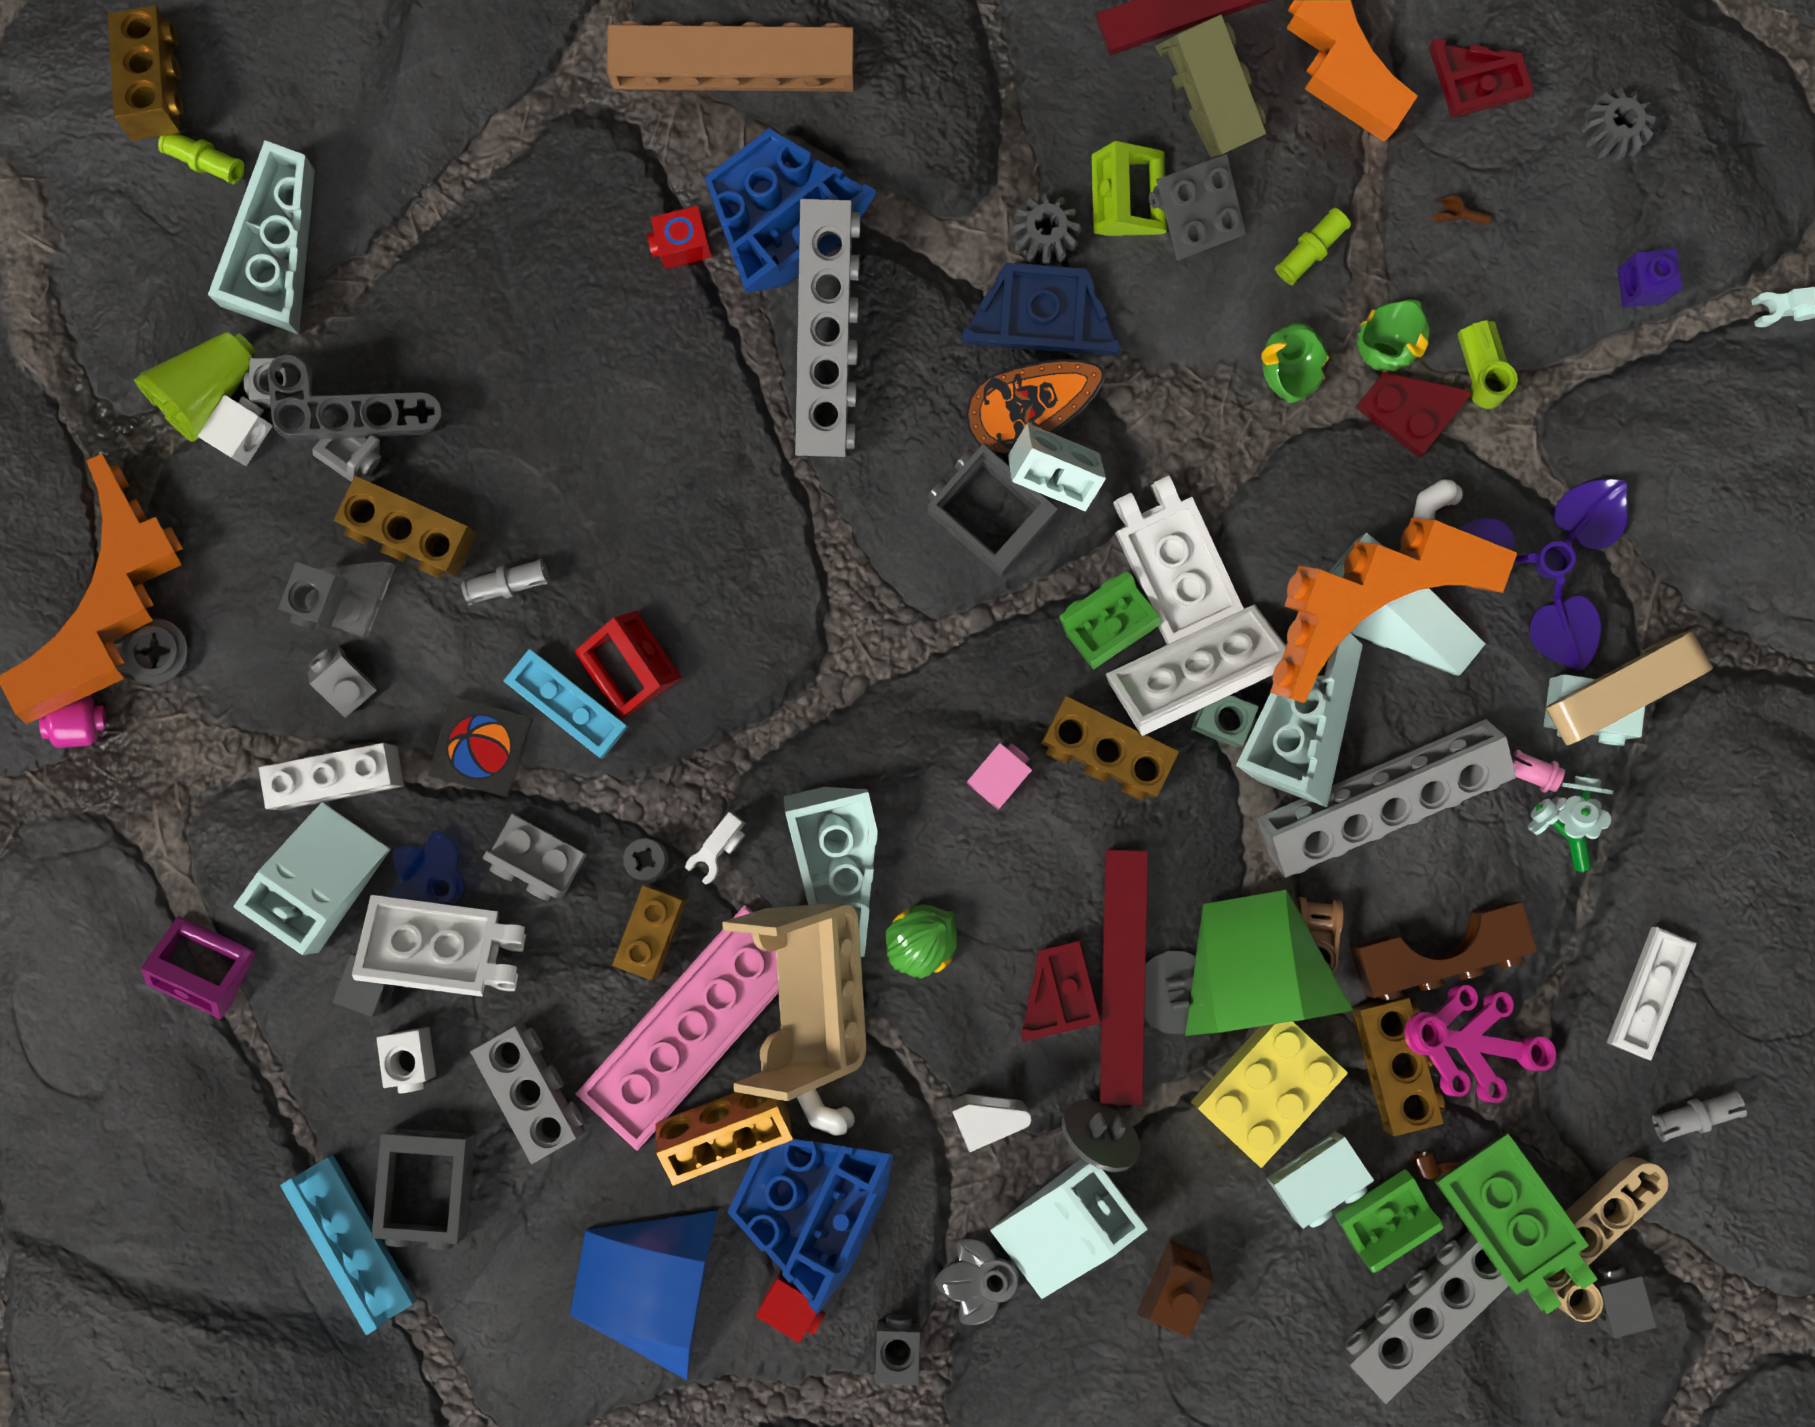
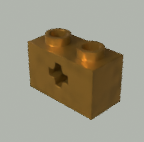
(650, 932)

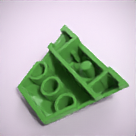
(1258, 967)

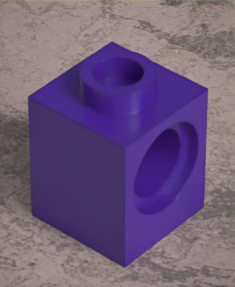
(1649, 278)

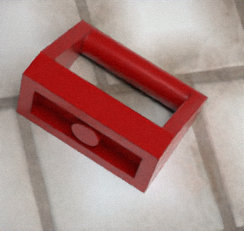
(641, 653)

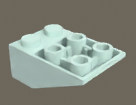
(312, 880)
(1068, 1227)

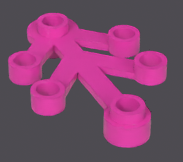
(1472, 1043)

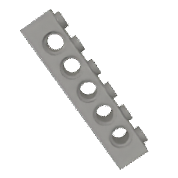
(816, 221)
(1388, 798)
(1446, 1318)

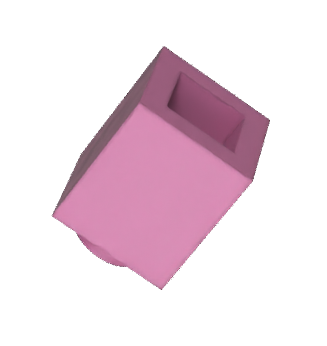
(1000, 774)

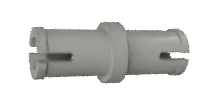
(505, 581)
(1699, 1115)

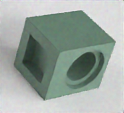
(1207, 721)

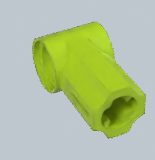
(1484, 361)

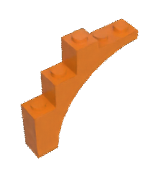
(1346, 68)
(1373, 576)
(114, 604)

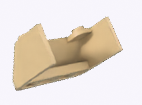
(818, 997)

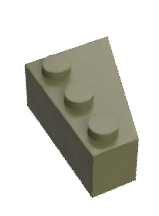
(1215, 85)

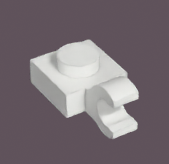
(724, 837)

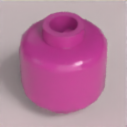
(74, 724)

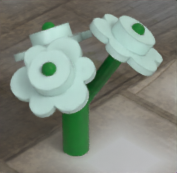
(1574, 818)

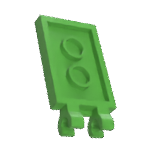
(1516, 1220)

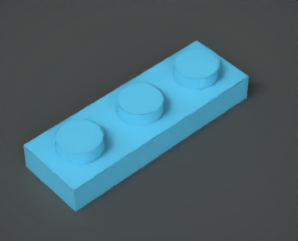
(566, 703)

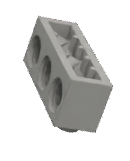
(523, 1114)

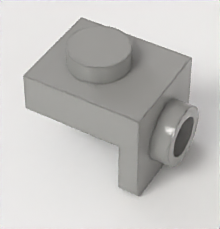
(349, 455)
(339, 680)

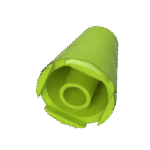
(196, 380)

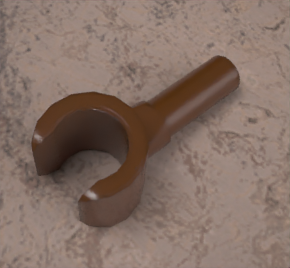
(1455, 210)
(1426, 1165)

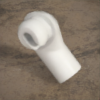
(825, 1118)

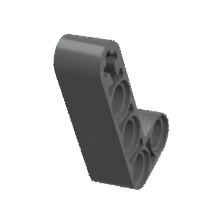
(355, 406)

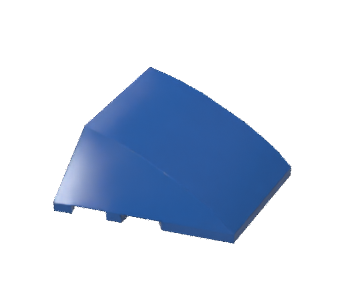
(760, 206)
(812, 1210)
(646, 1285)

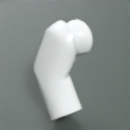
(1435, 497)

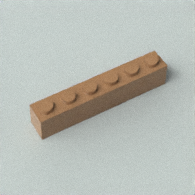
(731, 57)

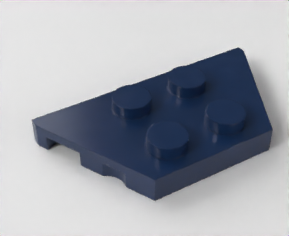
(1042, 311)

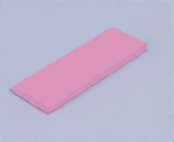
(683, 1035)

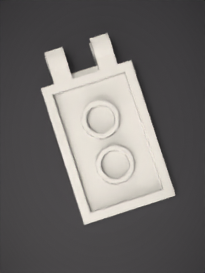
(1176, 562)
(435, 947)

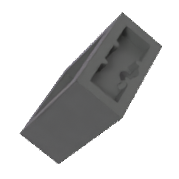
(967, 467)
(429, 1143)

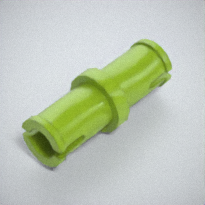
(202, 157)
(1313, 246)

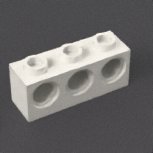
(331, 776)

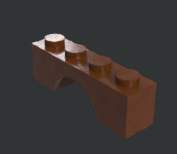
(1492, 937)

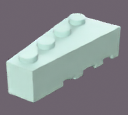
(269, 242)
(1299, 742)

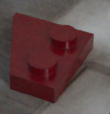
(1479, 77)
(1411, 409)
(1060, 993)

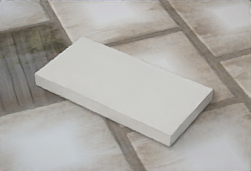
(1197, 669)

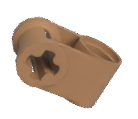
(1325, 932)

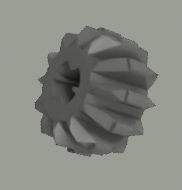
(1628, 114)
(1030, 234)

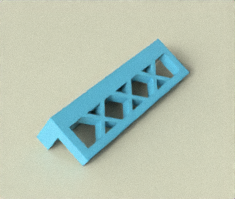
(346, 1245)

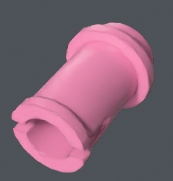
(1538, 772)

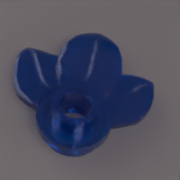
(425, 868)

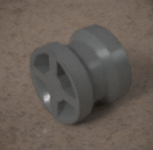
(652, 862)

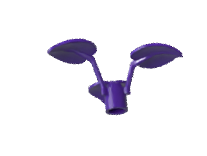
(1596, 518)

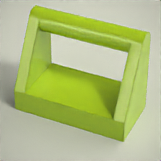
(1112, 190)

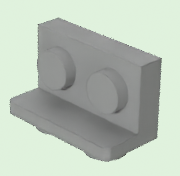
(535, 858)

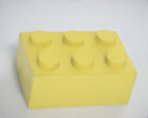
(1269, 1089)

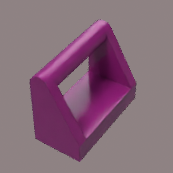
(187, 986)

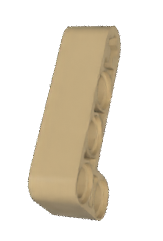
(1629, 687)
(1602, 1230)

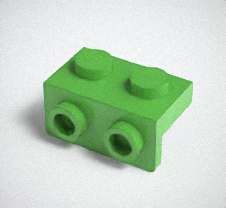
(1109, 620)
(1389, 1221)

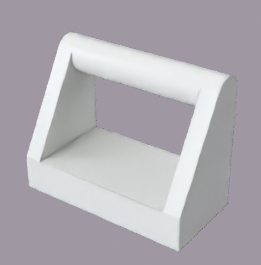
(988, 1118)

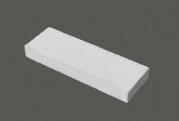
(1651, 993)

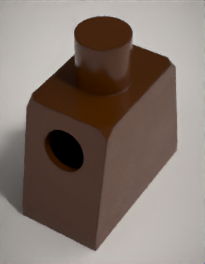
(1176, 1290)

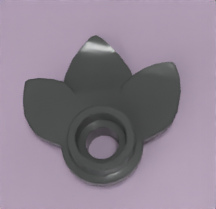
(970, 1281)

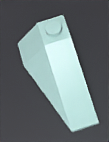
(1418, 627)
(835, 847)

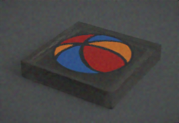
(480, 746)

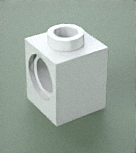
(236, 428)
(419, 1045)

